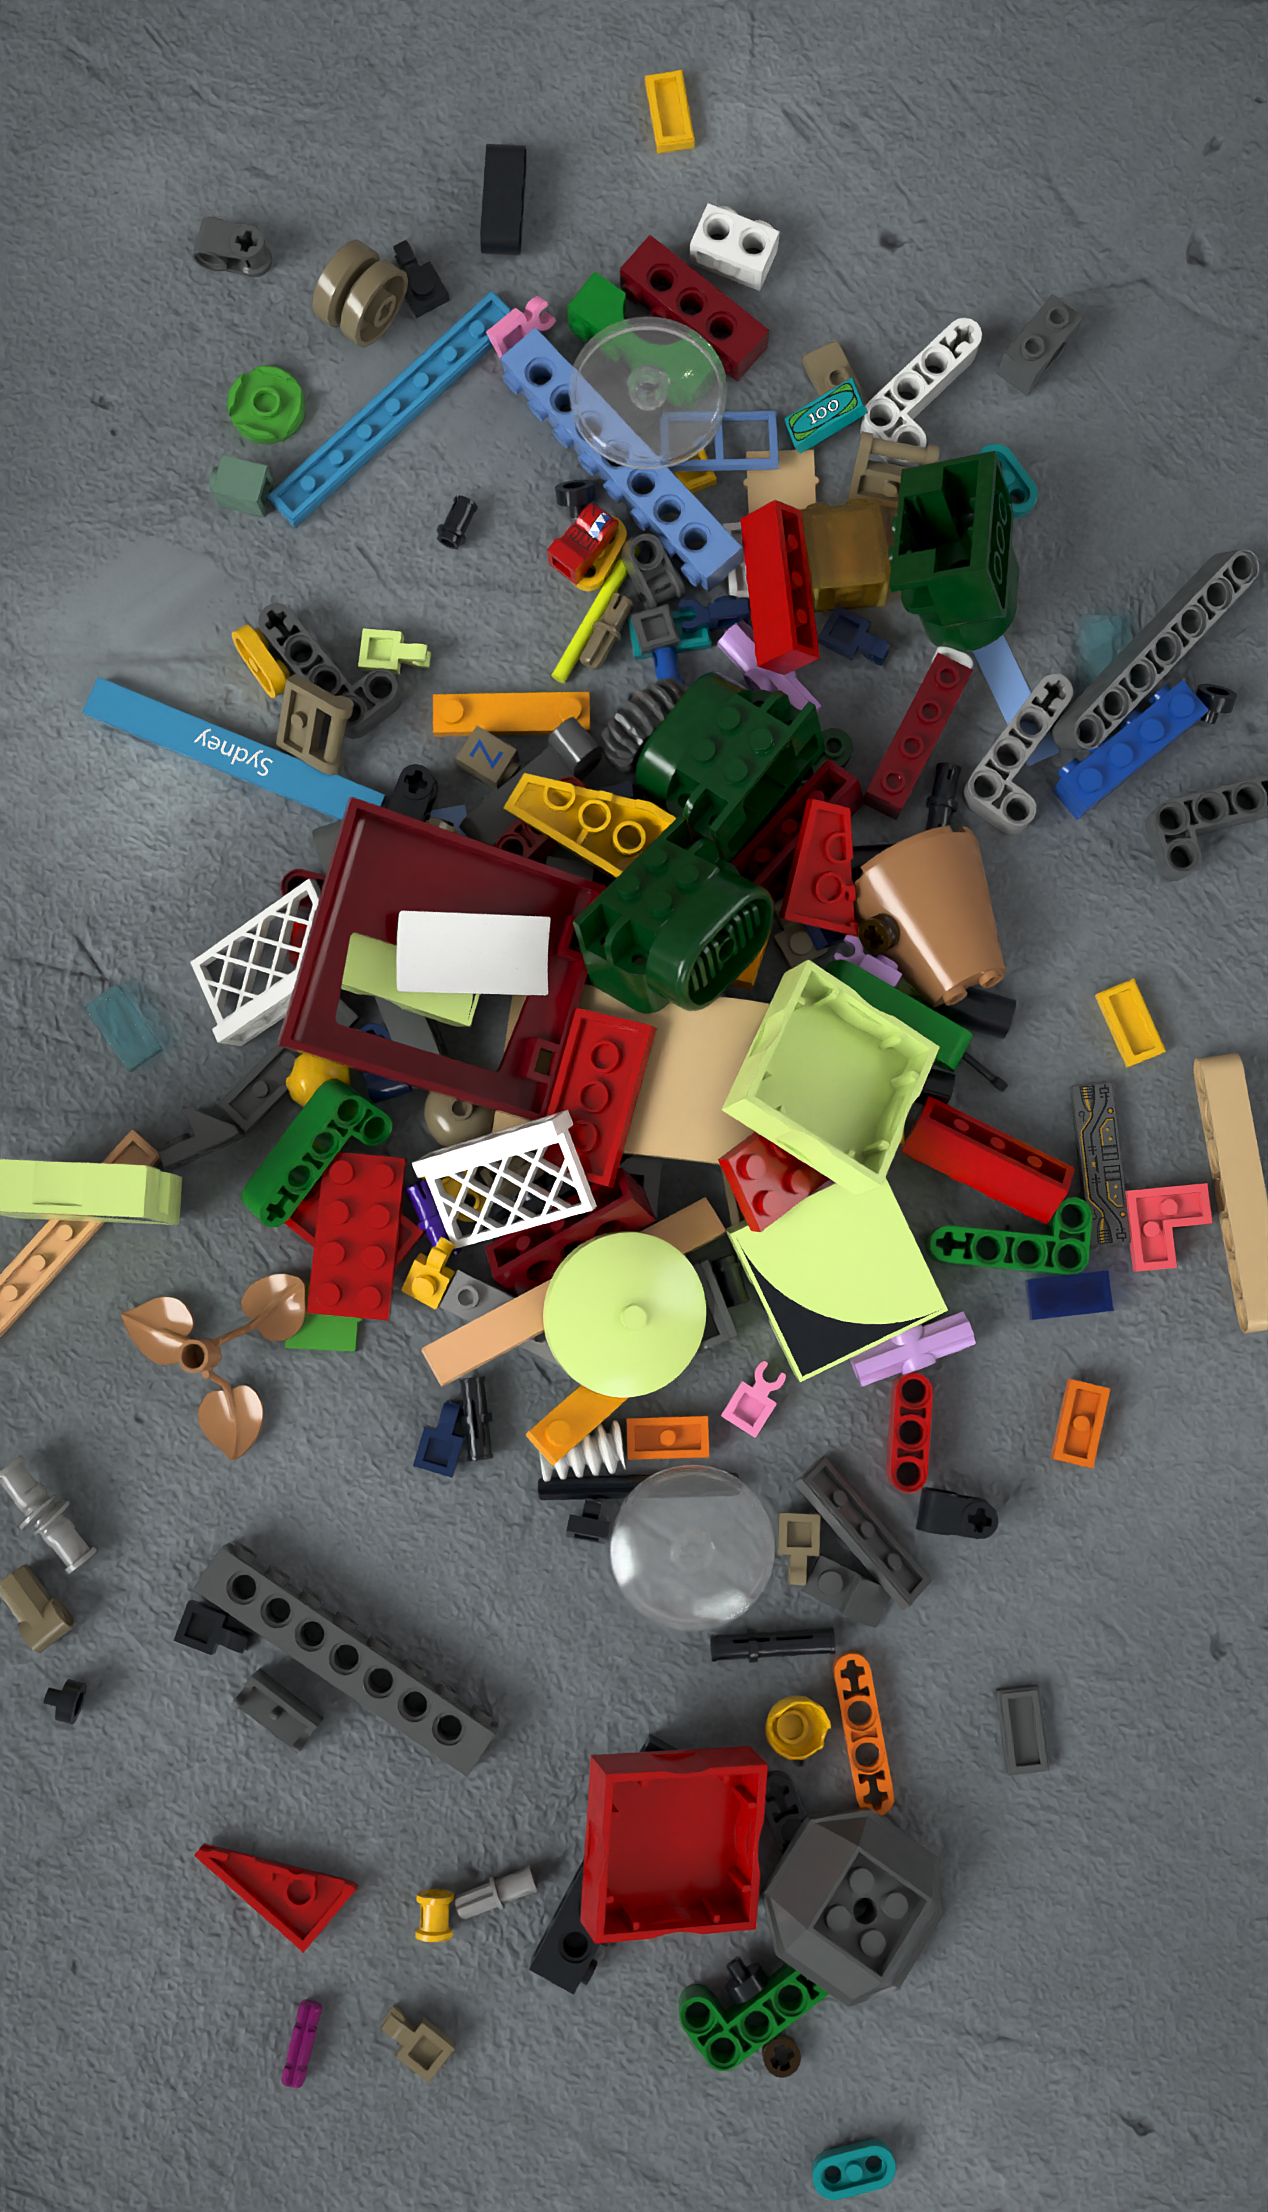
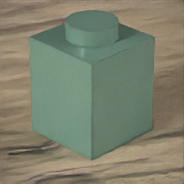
(241, 485)

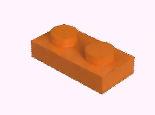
(1080, 1423)
(667, 1437)

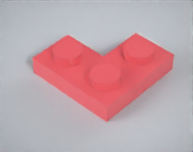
(1155, 1213)

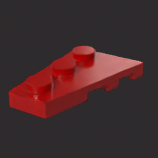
(820, 873)

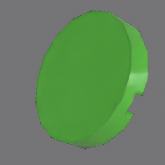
(266, 405)

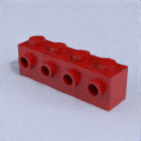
(779, 588)
(988, 1160)

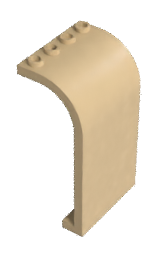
(684, 1079)

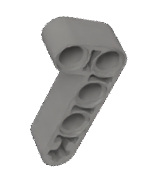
(1020, 746)

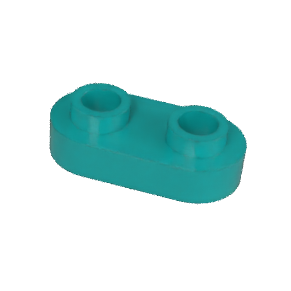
(1016, 479)
(854, 2174)

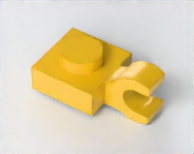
(429, 1275)

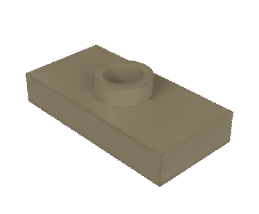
(829, 368)

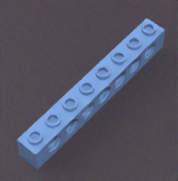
(708, 566)

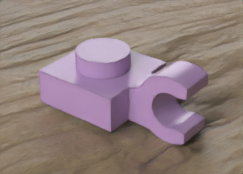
(880, 966)

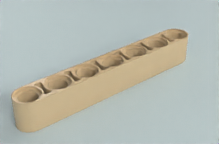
(1236, 1182)

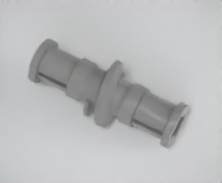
(45, 1515)

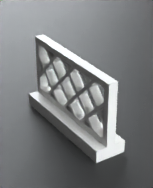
(272, 1004)
(504, 1145)

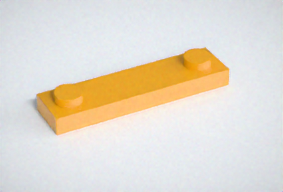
(508, 712)
(571, 1422)

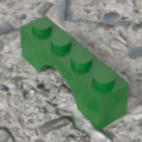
(595, 307)

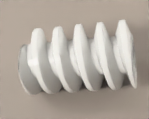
(590, 1451)

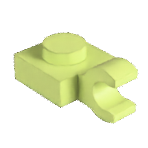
(387, 651)

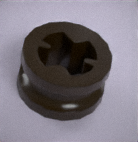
(885, 926)
(793, 2057)

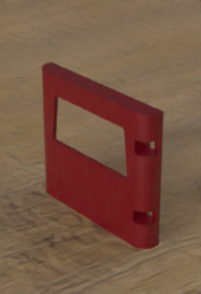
(404, 864)

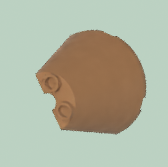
(943, 912)

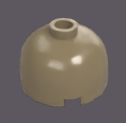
(456, 1121)

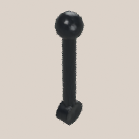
(996, 1081)

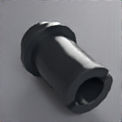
(456, 523)
(730, 1280)

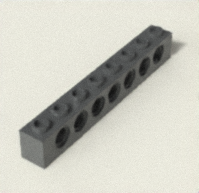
(221, 1587)

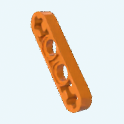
(863, 1732)

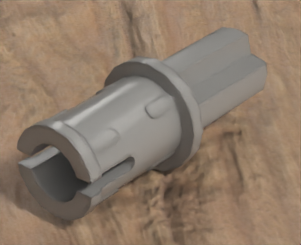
(496, 1893)

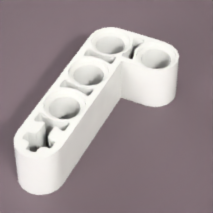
(923, 385)

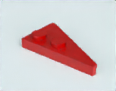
(287, 1896)

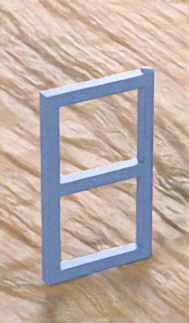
(722, 464)

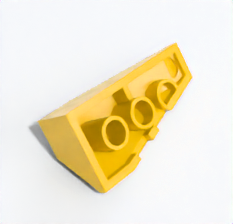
(589, 823)

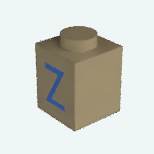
(488, 759)

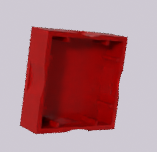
(672, 1843)

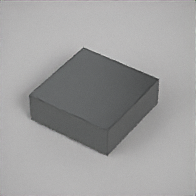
(655, 629)

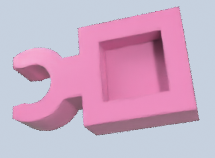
(518, 324)
(750, 1405)

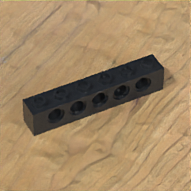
(553, 1956)

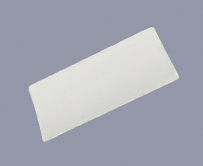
(472, 953)

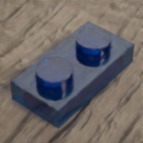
(1069, 1295)

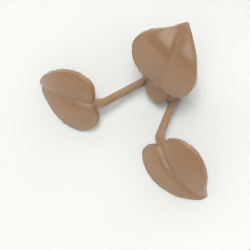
(161, 1333)

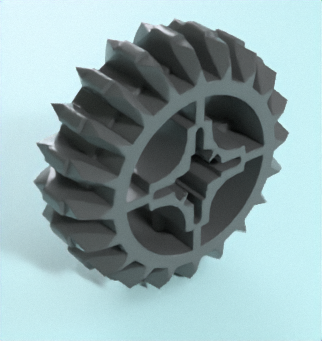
(636, 721)

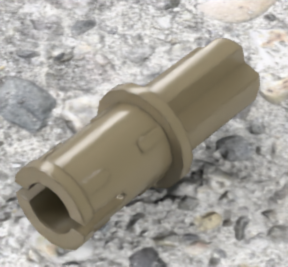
(606, 631)

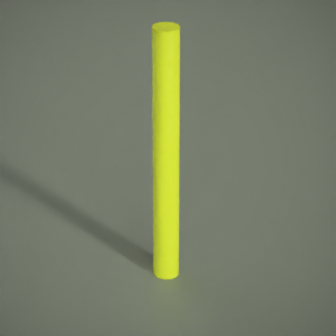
(594, 614)

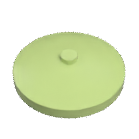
(624, 1313)

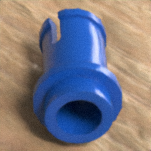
(666, 663)

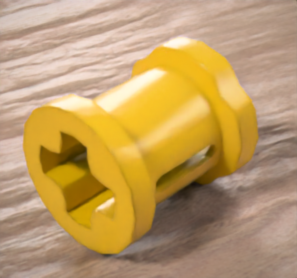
(434, 1915)

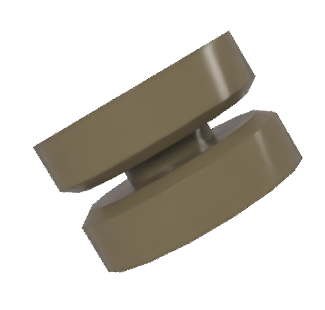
(359, 293)

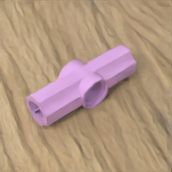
(740, 649)
(913, 1349)

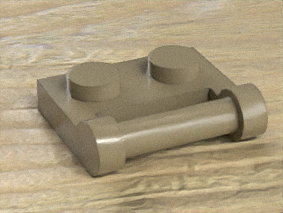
(881, 480)
(303, 720)

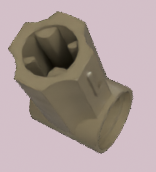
(40, 1616)

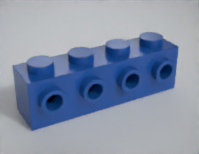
(1129, 750)

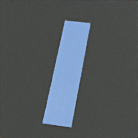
(1011, 691)

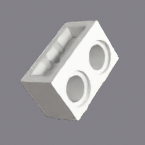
(728, 255)

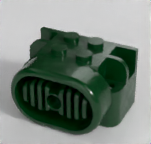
(956, 551)
(728, 759)
(674, 926)

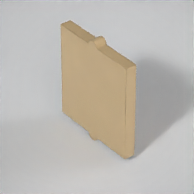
(790, 483)

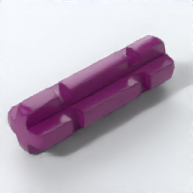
(301, 2043)

